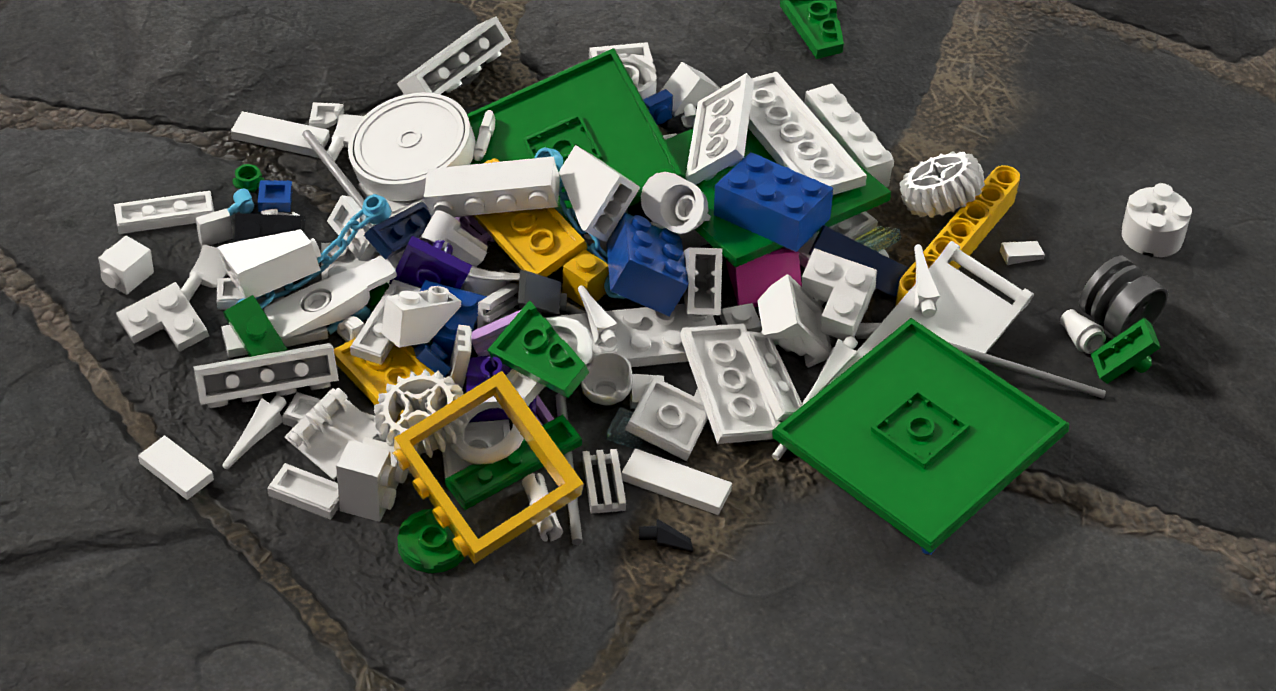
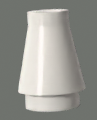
(1084, 333)

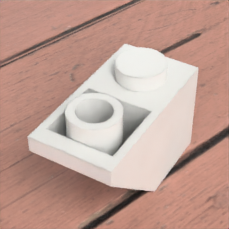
(417, 316)

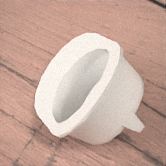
(674, 202)
(487, 282)

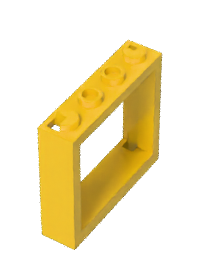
(445, 512)

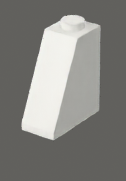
(596, 192)
(270, 261)
(704, 281)

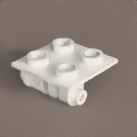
(328, 428)

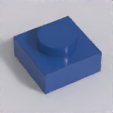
(660, 106)
(275, 195)
(433, 357)

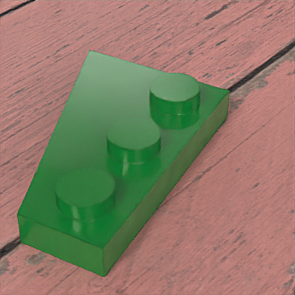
(816, 24)
(539, 352)

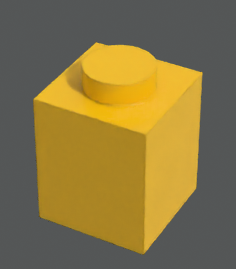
(587, 271)

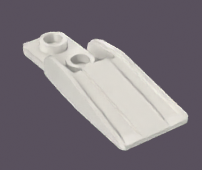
(329, 299)

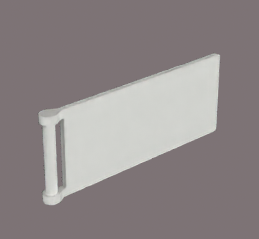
(965, 311)

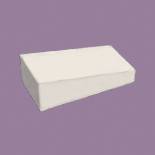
(1021, 252)

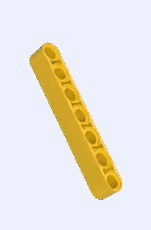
(971, 222)

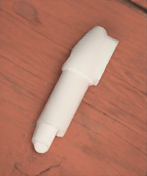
(485, 133)

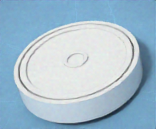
(405, 139)

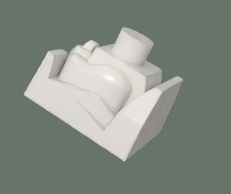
(794, 321)

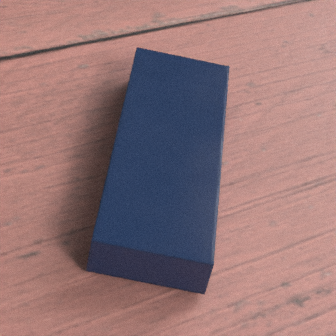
(395, 233)
(888, 271)

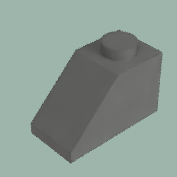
(543, 293)

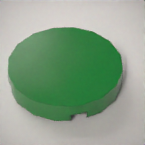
(426, 544)

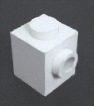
(126, 265)

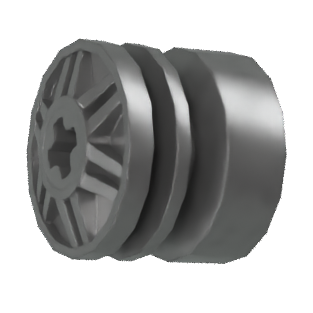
(1122, 296)

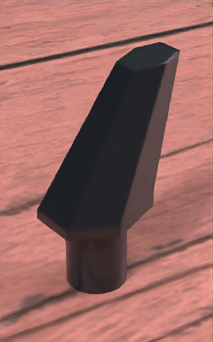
(665, 536)

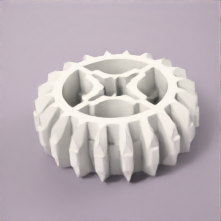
(942, 184)
(418, 398)

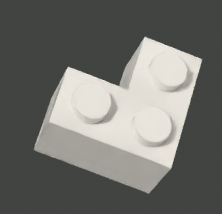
(844, 287)
(368, 478)

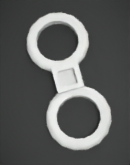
(528, 391)

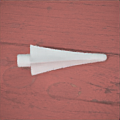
(926, 291)
(601, 323)
(837, 359)
(264, 420)

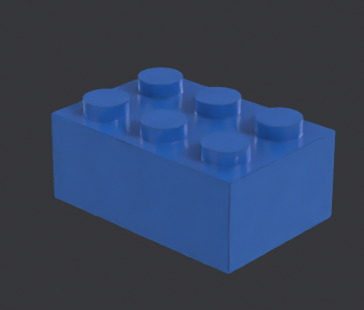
(773, 201)
(646, 264)

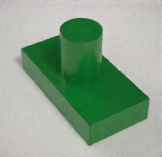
(253, 328)
(1127, 351)

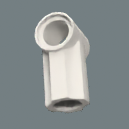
(447, 228)

